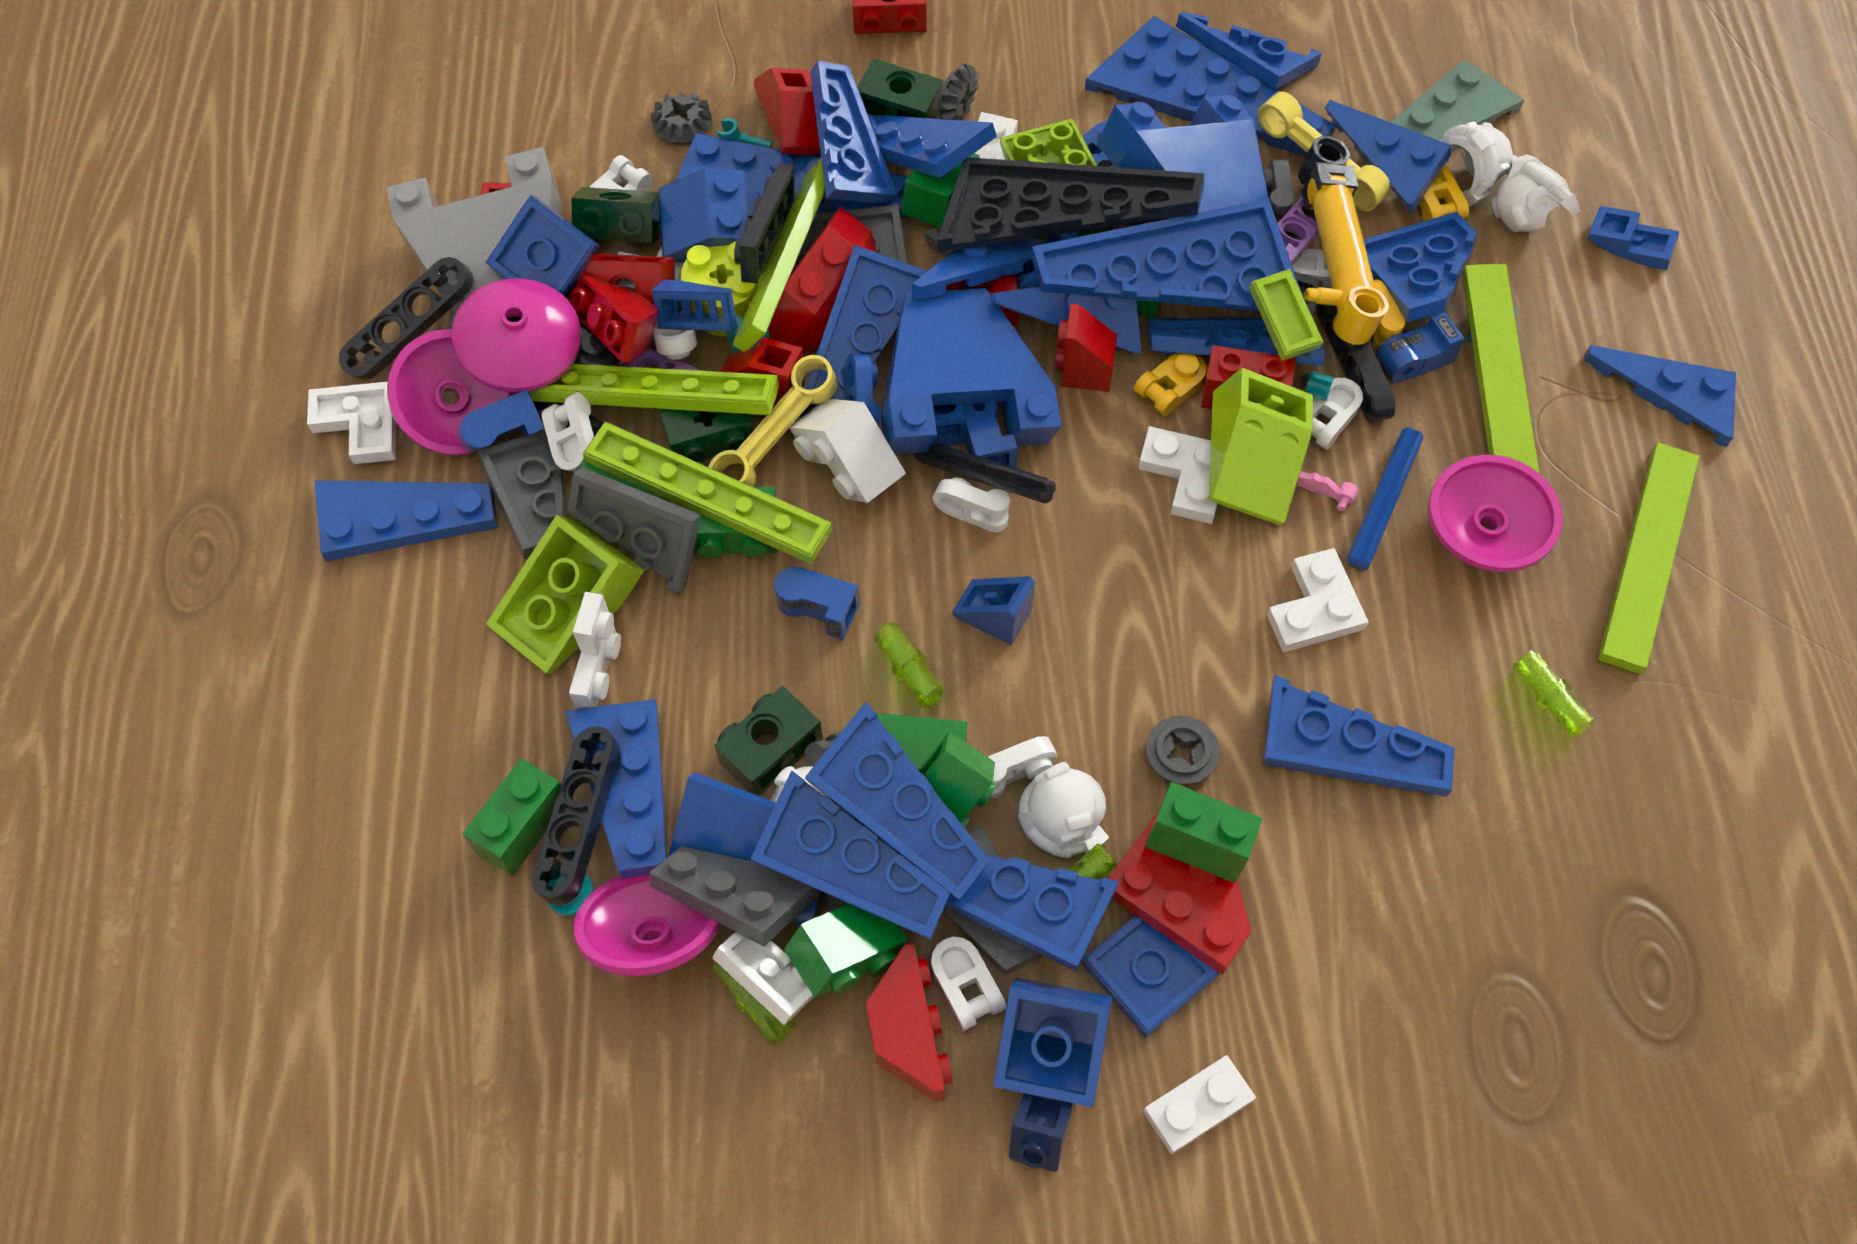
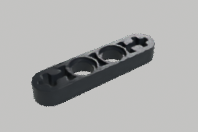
(401, 312)
(1361, 367)
(569, 813)

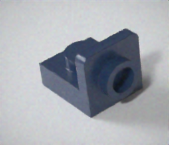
(1040, 1131)

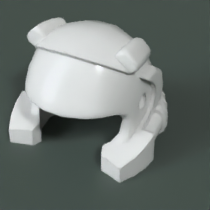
(1485, 154)
(1531, 194)
(1063, 811)

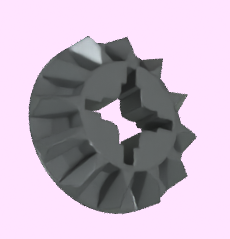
(958, 92)
(674, 127)
(1185, 732)

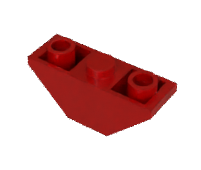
(790, 109)
(615, 316)
(905, 1026)

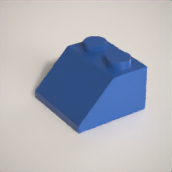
(702, 210)
(1053, 1041)

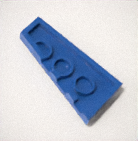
(847, 142)
(929, 143)
(863, 312)
(1199, 335)
(1330, 740)
(889, 796)
(635, 803)
(837, 855)

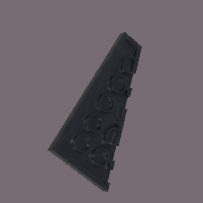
(1030, 200)

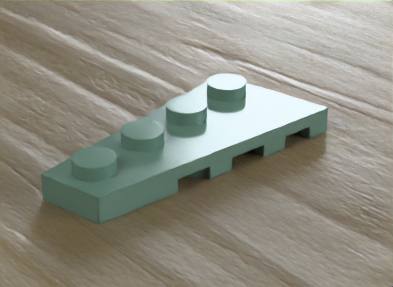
(1458, 99)

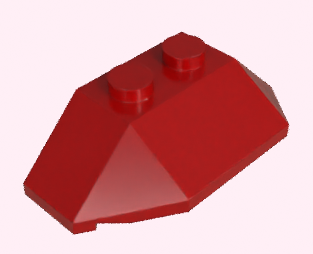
(816, 282)

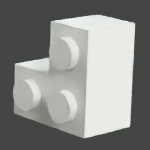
(851, 445)

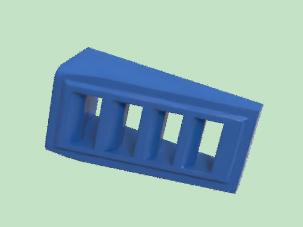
(670, 317)

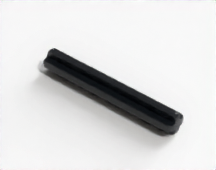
(988, 472)

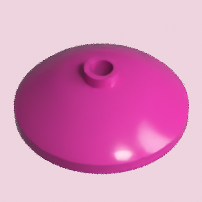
(521, 352)
(416, 388)
(1507, 499)
(638, 929)

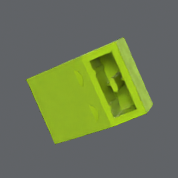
(1051, 144)
(1258, 444)

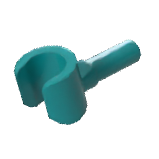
(732, 132)
(1318, 384)

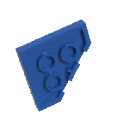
(1422, 263)

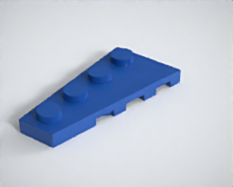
(389, 515)
(1038, 907)

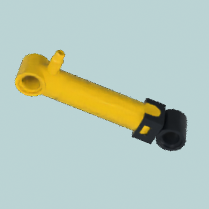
(1329, 194)

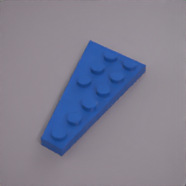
(1178, 72)
(760, 164)
(1172, 260)

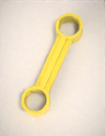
(1304, 135)
(780, 419)

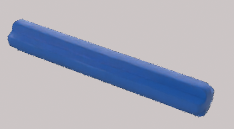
(1385, 498)

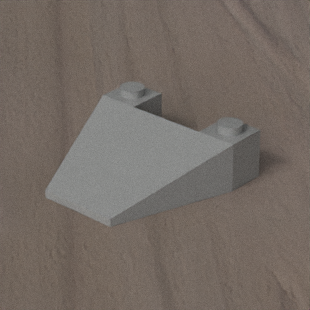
(472, 225)

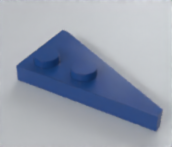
(1253, 52)
(1402, 154)
(975, 266)
(1051, 307)
(1678, 387)

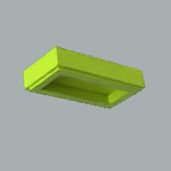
(1285, 314)

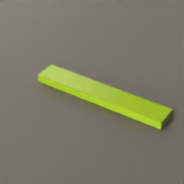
(781, 260)
(1499, 363)
(665, 389)
(708, 492)
(1648, 559)

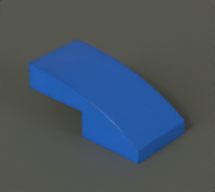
(1624, 236)

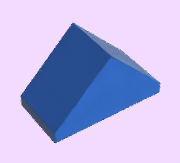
(997, 605)

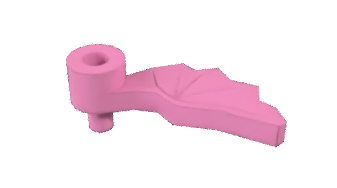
(1323, 485)

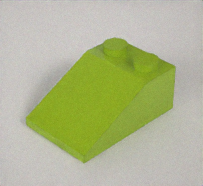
(549, 589)

